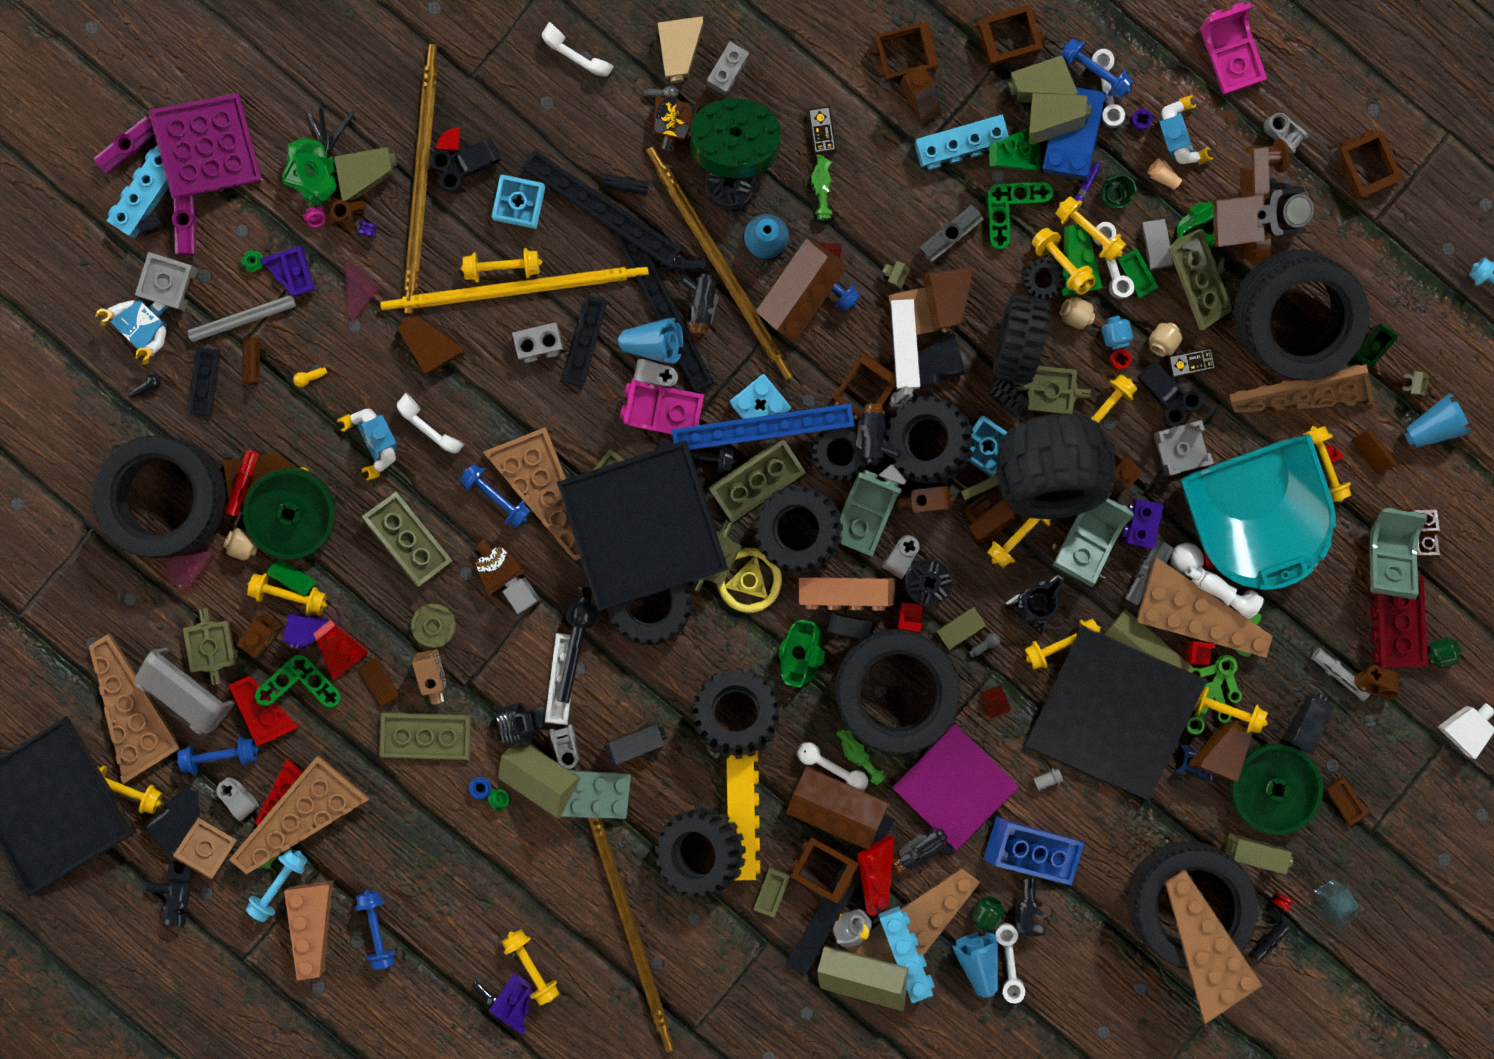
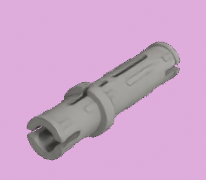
(1333, 668)

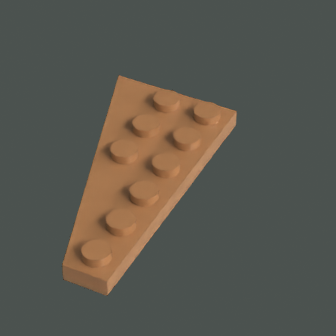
(1340, 386)
(132, 718)
(308, 806)

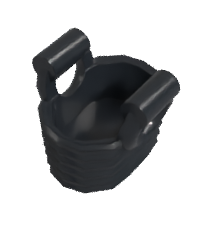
(516, 724)

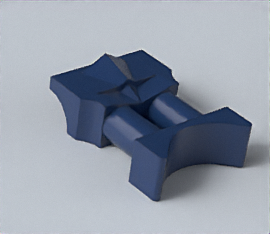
(1189, 754)

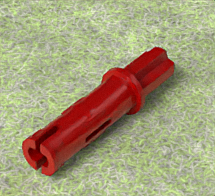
(241, 483)

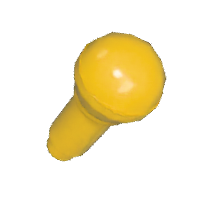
(302, 379)

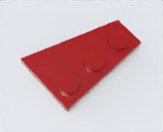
(338, 648)
(263, 722)
(284, 781)
(875, 874)

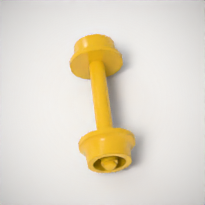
(1068, 209)
(472, 268)
(1080, 279)
(1123, 387)
(1337, 491)
(1000, 554)
(259, 586)
(1037, 656)
(1255, 720)
(149, 800)
(545, 992)

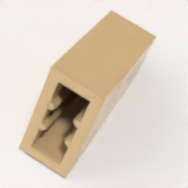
(679, 45)

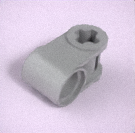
(1288, 131)
(651, 373)
(900, 560)
(565, 744)
(238, 800)

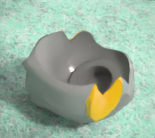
(852, 928)

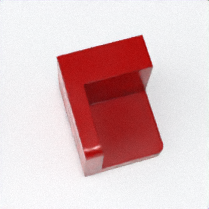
(909, 616)
(1199, 652)

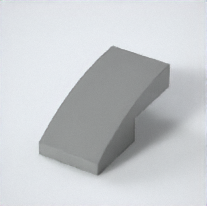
(1157, 244)

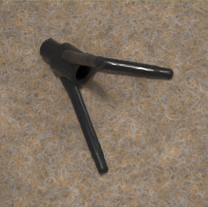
(322, 137)

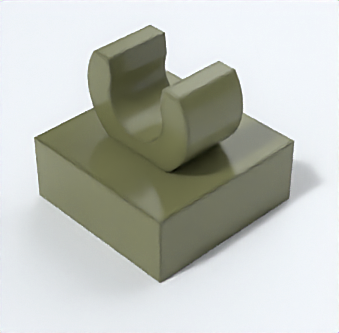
(896, 274)
(1419, 383)

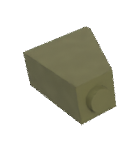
(1045, 77)
(1056, 115)
(363, 171)

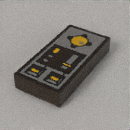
(822, 130)
(1191, 362)

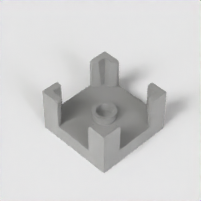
(165, 281)
(1182, 448)

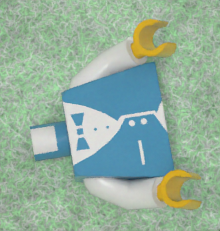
(1177, 134)
(139, 324)
(377, 438)

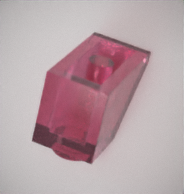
(188, 568)

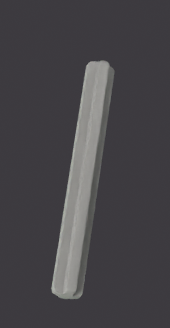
(241, 318)

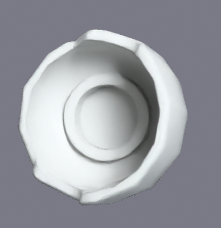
(1184, 556)

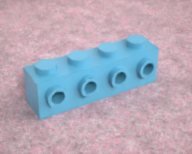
(959, 142)
(141, 196)
(905, 953)

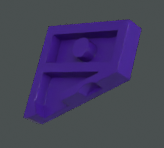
(291, 270)
(513, 1003)

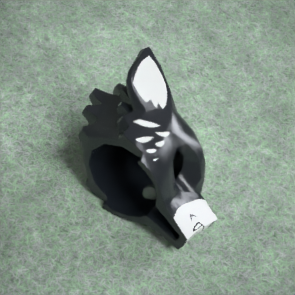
(1038, 602)

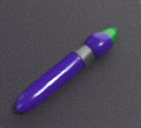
(1087, 184)

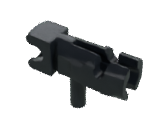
(176, 893)

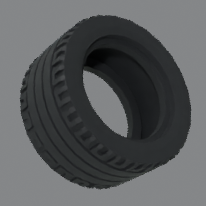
(1336, 341)
(113, 487)
(936, 718)
(1166, 862)

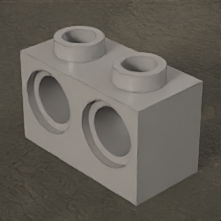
(728, 69)
(537, 336)
(520, 594)

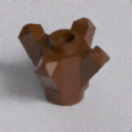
(344, 212)

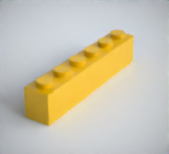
(741, 809)

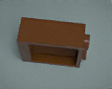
(926, 43)
(988, 43)
(1350, 170)
(876, 369)
(846, 879)

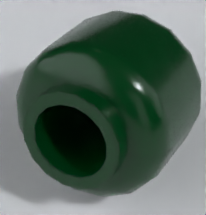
(1445, 652)
(988, 913)

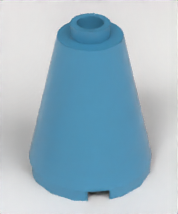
(766, 245)
(654, 340)
(1439, 423)
(979, 961)

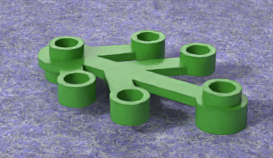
(1215, 690)

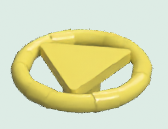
(750, 581)

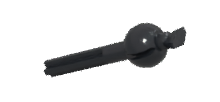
(580, 616)

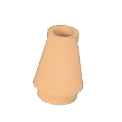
(1163, 173)

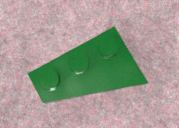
(1015, 152)
(1080, 253)

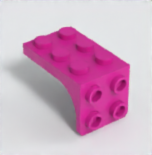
(1232, 48)
(660, 407)

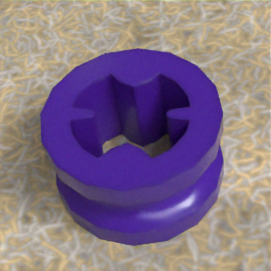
(1141, 112)
(367, 229)

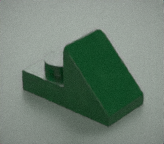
(1376, 344)

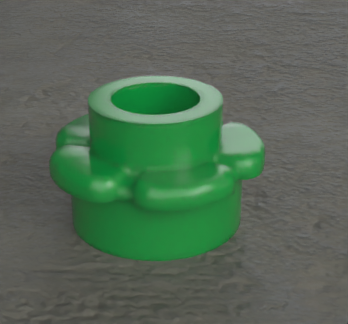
(246, 261)
(498, 799)

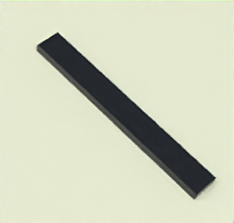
(601, 208)
(664, 308)
(829, 911)

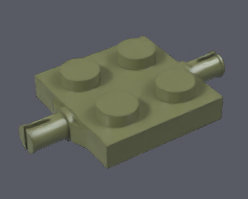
(1053, 390)
(730, 551)
(209, 646)

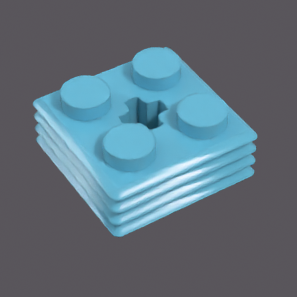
(510, 189)
(760, 390)
(986, 431)

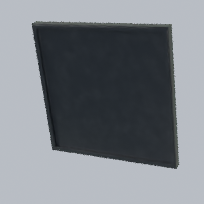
(642, 526)
(1115, 712)
(55, 807)

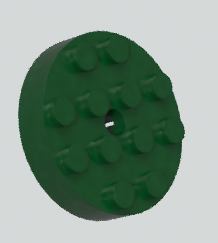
(735, 138)
(266, 517)
(1299, 792)

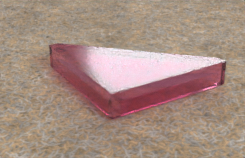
(360, 290)

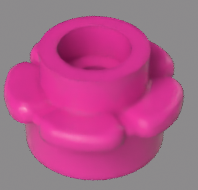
(314, 216)

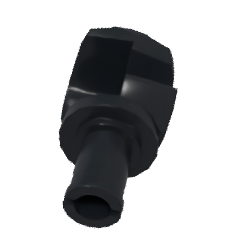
(1027, 909)

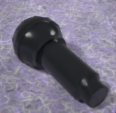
(152, 382)
(490, 998)

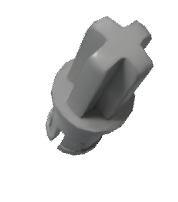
(898, 400)

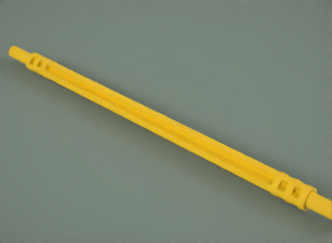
(515, 288)

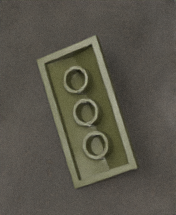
(1200, 278)
(757, 480)
(406, 539)
(1140, 637)
(538, 778)
(863, 978)

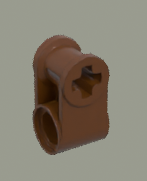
(1378, 682)

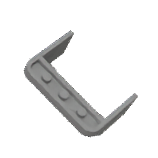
(181, 693)

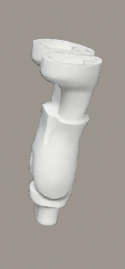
(1246, 605)

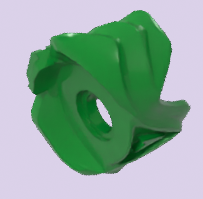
(310, 171)
(1196, 219)
(801, 671)

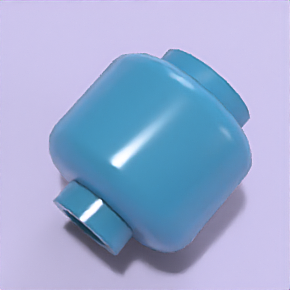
(1117, 333)

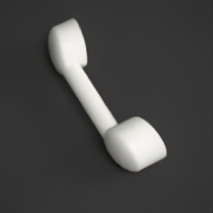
(555, 38)
(1113, 114)
(1120, 286)
(410, 409)
(812, 755)
(1007, 936)

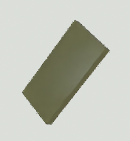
(425, 736)

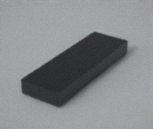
(204, 382)

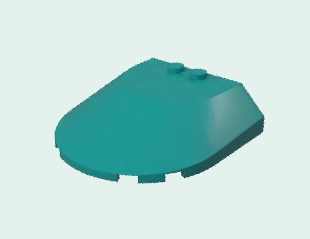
(1264, 513)

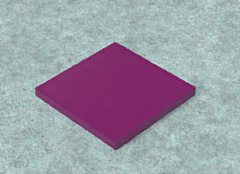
(205, 146)
(955, 786)

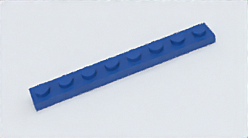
(765, 426)

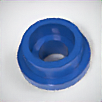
(474, 792)

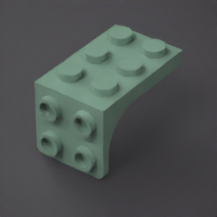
(867, 511)
(1092, 540)
(1394, 552)
(599, 795)

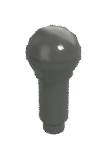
(668, 92)
(991, 641)

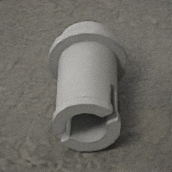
(1048, 779)

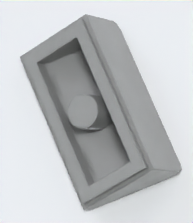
(893, 474)

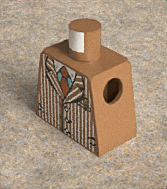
(429, 666)

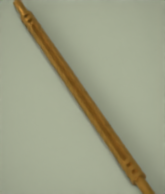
(420, 175)
(719, 263)
(631, 931)

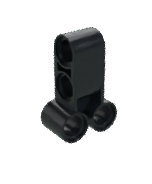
(465, 163)
(1168, 393)

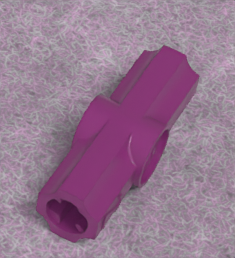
(115, 155)
(185, 235)

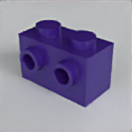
(1145, 524)

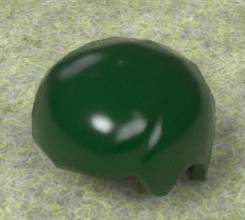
(1118, 191)

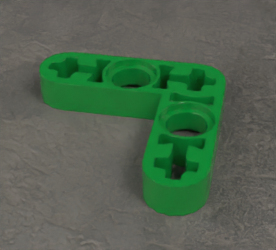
(1003, 206)
(294, 676)

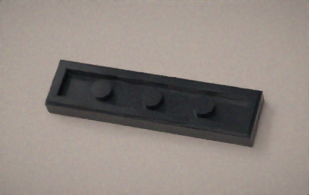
(585, 341)

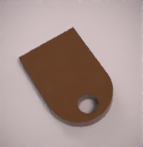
(264, 465)

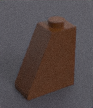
(921, 94)
(947, 297)
(428, 345)
(1125, 474)
(1224, 751)

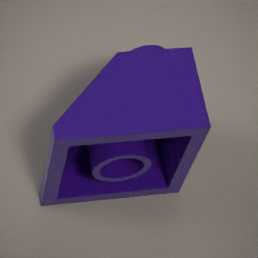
(301, 628)

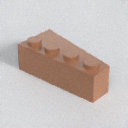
(847, 592)
(309, 924)

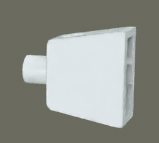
(1469, 729)

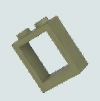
(1258, 853)

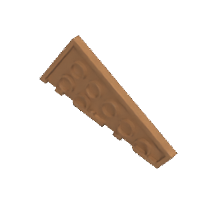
(533, 472)
(1184, 608)
(927, 916)
(1213, 960)

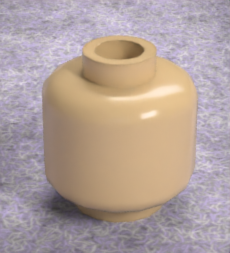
(1077, 313)
(1165, 339)
(239, 544)

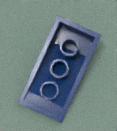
(1073, 152)
(1033, 851)

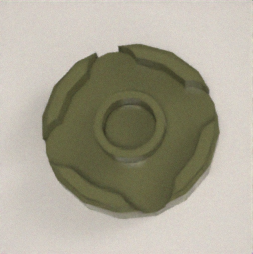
(433, 625)

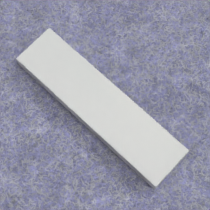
(905, 344)
(557, 711)

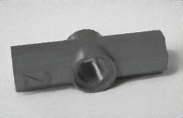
(961, 224)
(1137, 589)

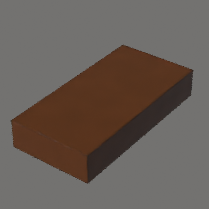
(1346, 801)

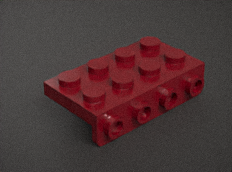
(1399, 629)

